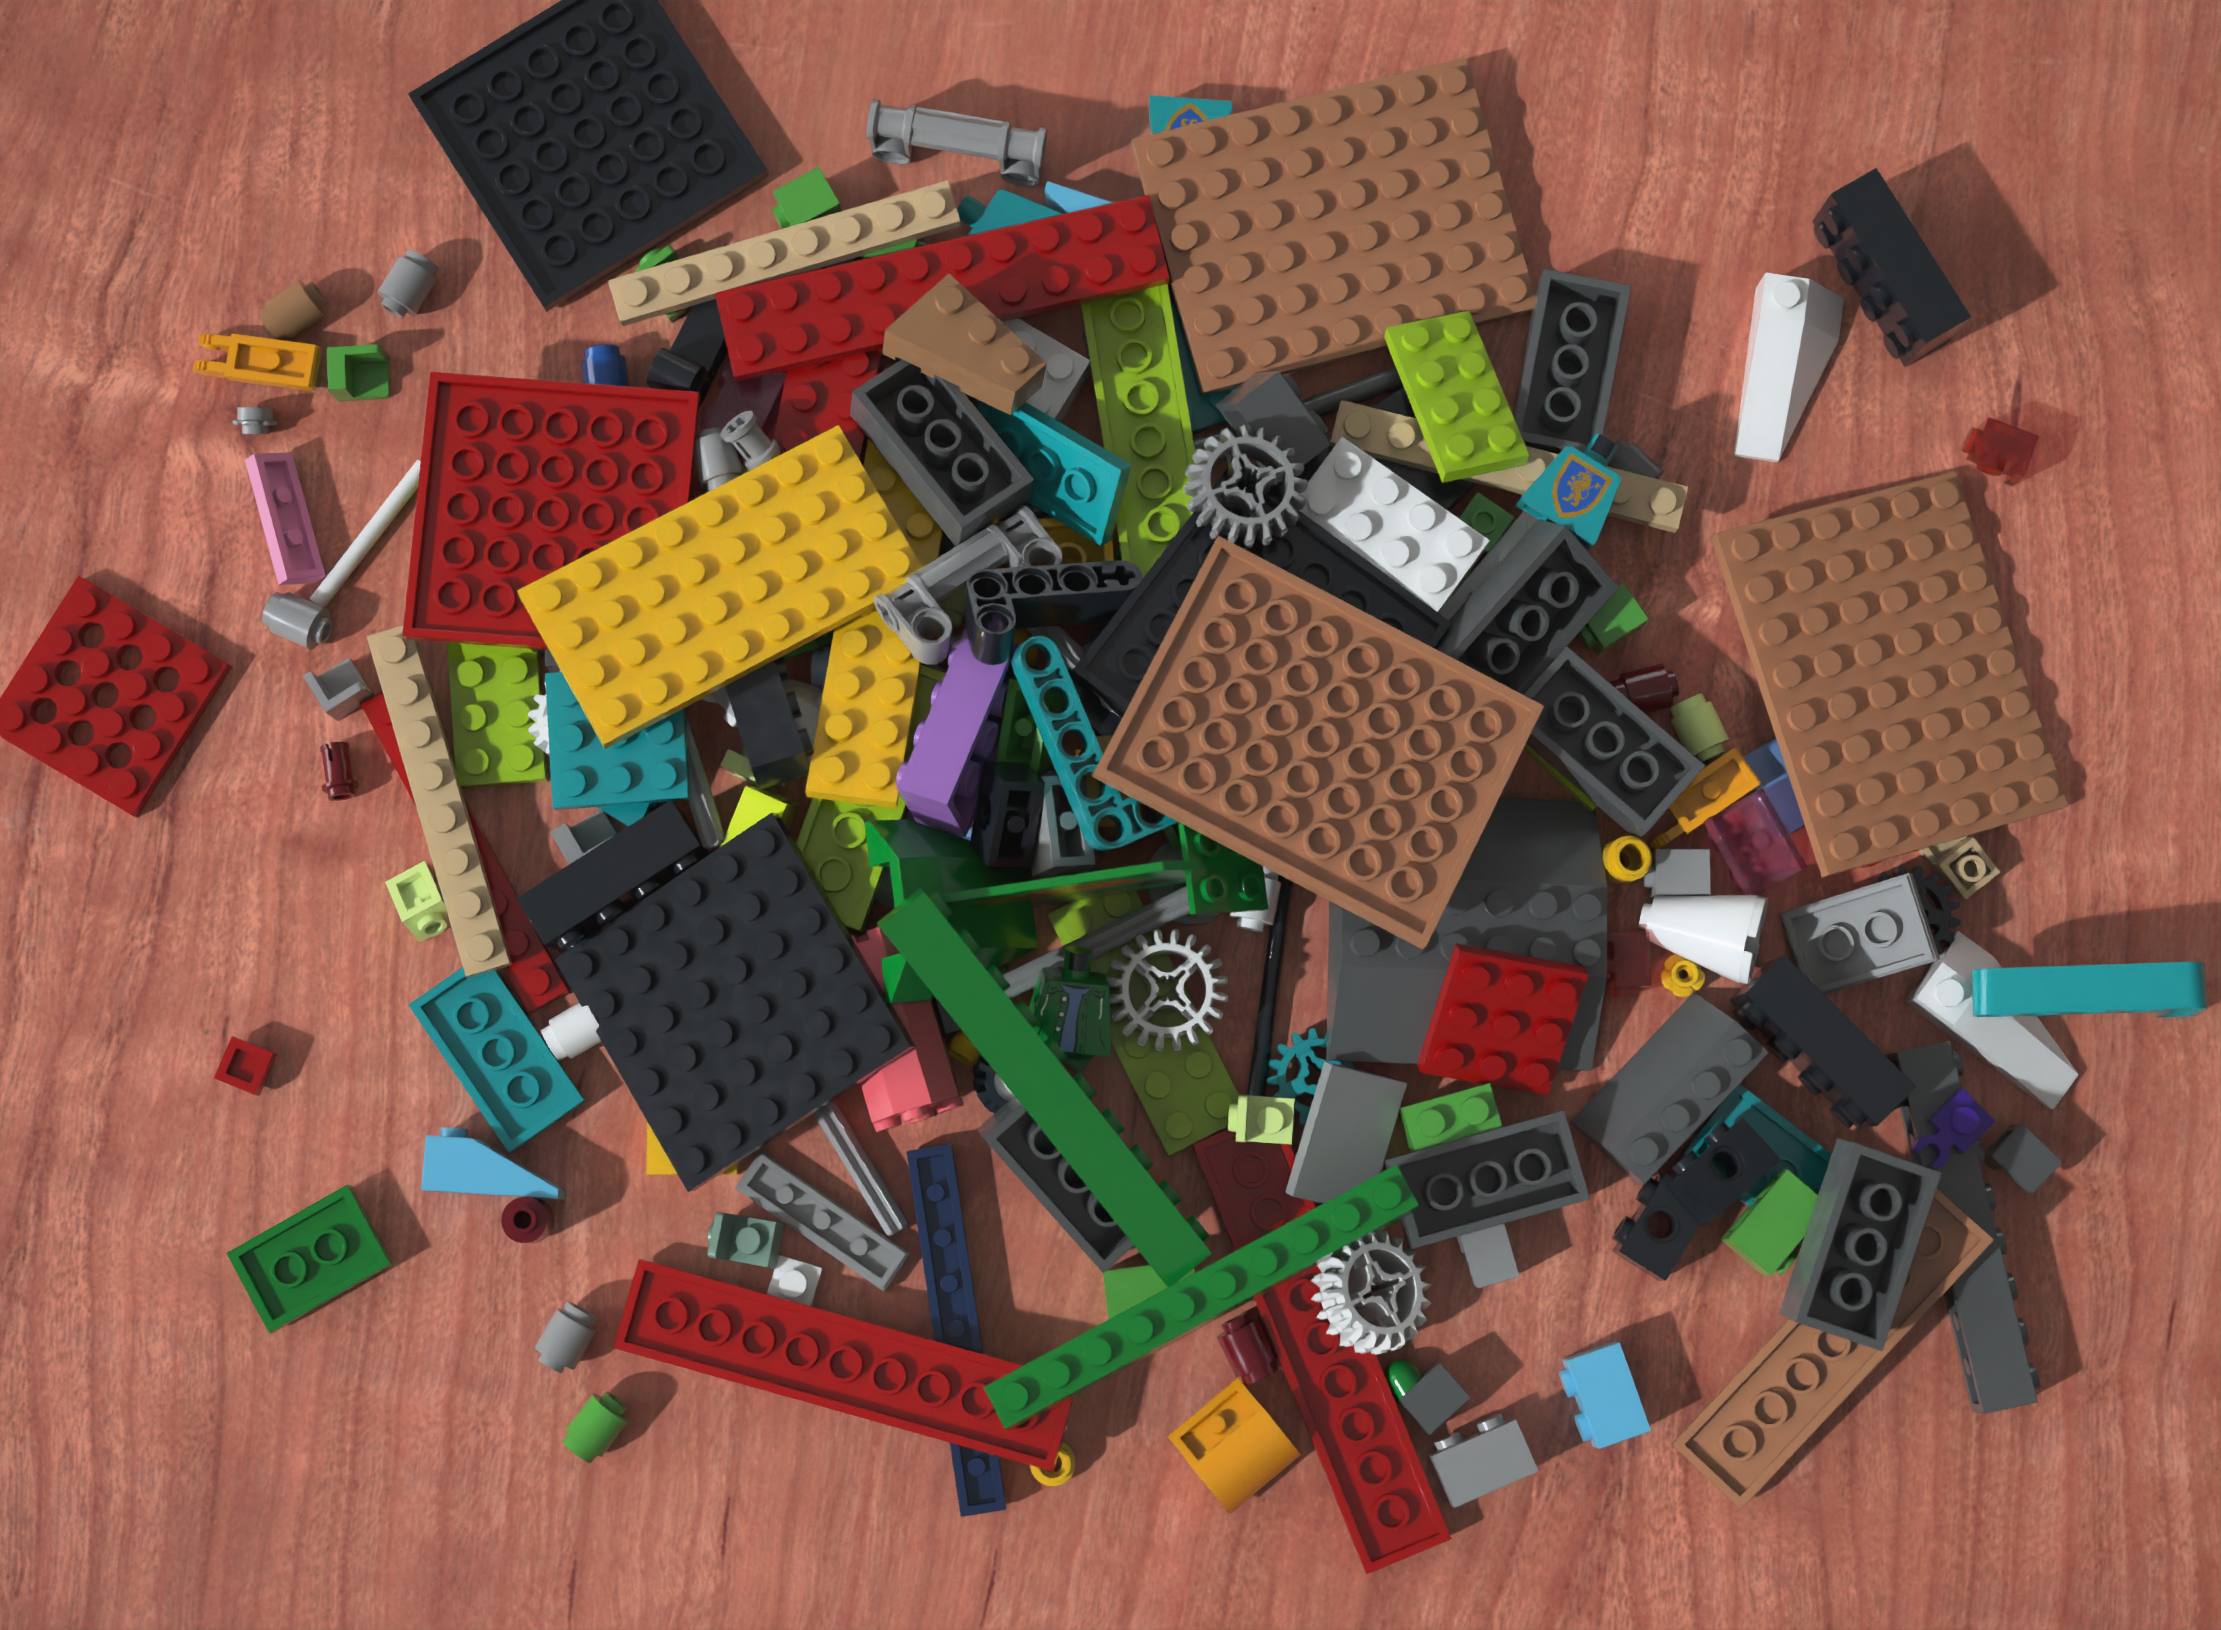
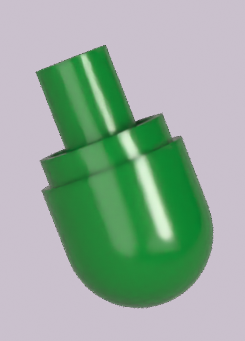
(1401, 1377)

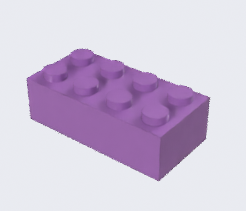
(955, 740)

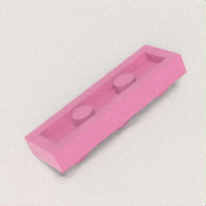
(285, 518)

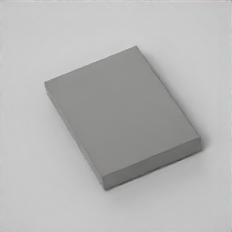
(1861, 934)
(1345, 1132)

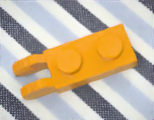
(262, 361)
(1709, 794)

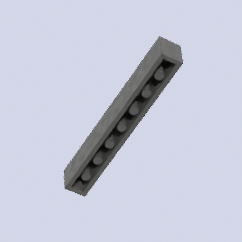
(1982, 1298)

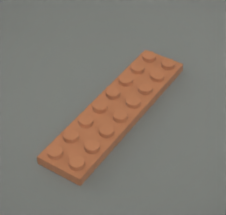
(1809, 1373)

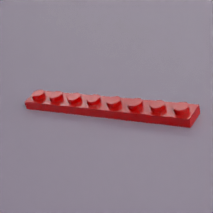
(533, 968)

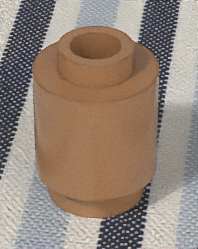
(293, 310)

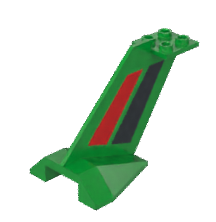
(1000, 901)

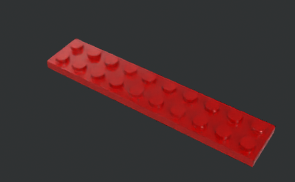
(1007, 269)
(830, 1362)
(1336, 1390)

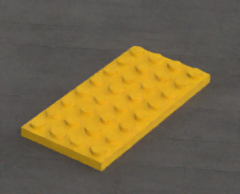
(720, 586)

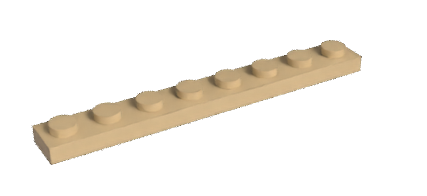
(785, 252)
(1401, 441)
(439, 802)

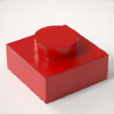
(245, 1066)

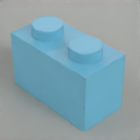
(1604, 1395)

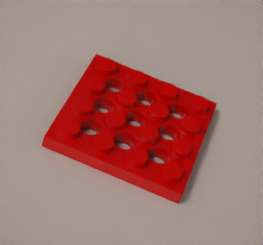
(137, 688)

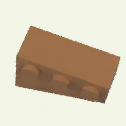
(967, 345)

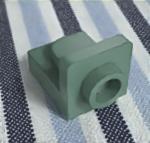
(745, 1239)

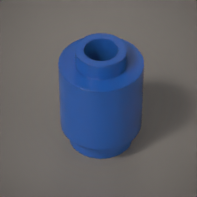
(604, 366)

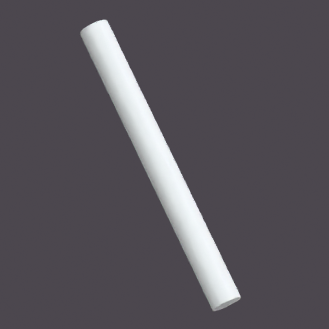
(367, 537)

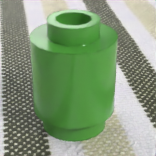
(596, 1426)

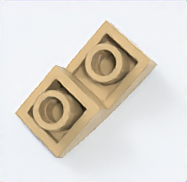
(1961, 865)

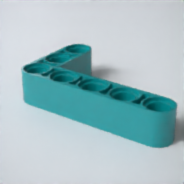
(1072, 768)
(2160, 988)

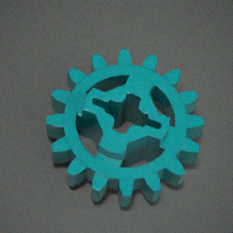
(1296, 1087)

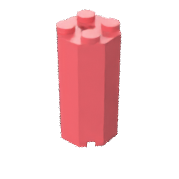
(920, 1077)

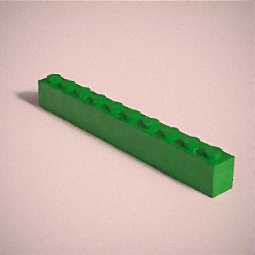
(1044, 1086)
(1201, 1298)

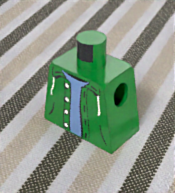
(1073, 1005)

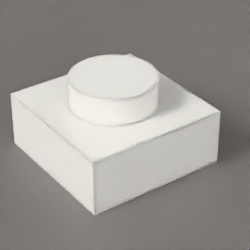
(795, 1280)

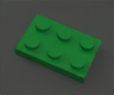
(309, 1258)

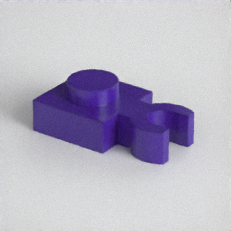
(1957, 1125)

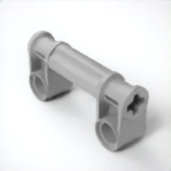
(896, 131)
(915, 605)

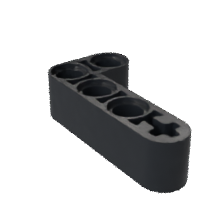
(694, 354)
(1041, 597)

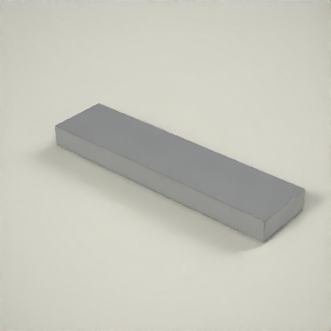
(822, 1220)

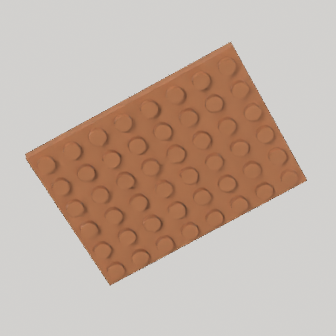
(1330, 221)
(1888, 673)
(1319, 742)

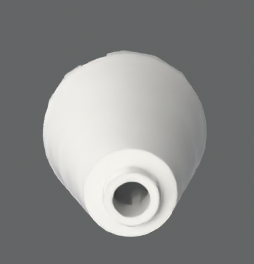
(1709, 930)

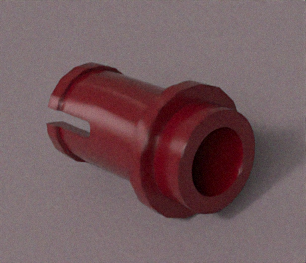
(338, 771)

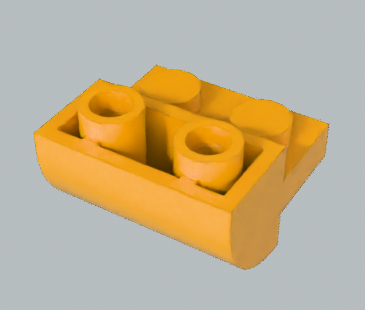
(1234, 1445)

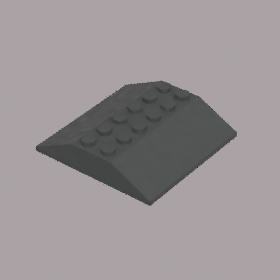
(1526, 891)

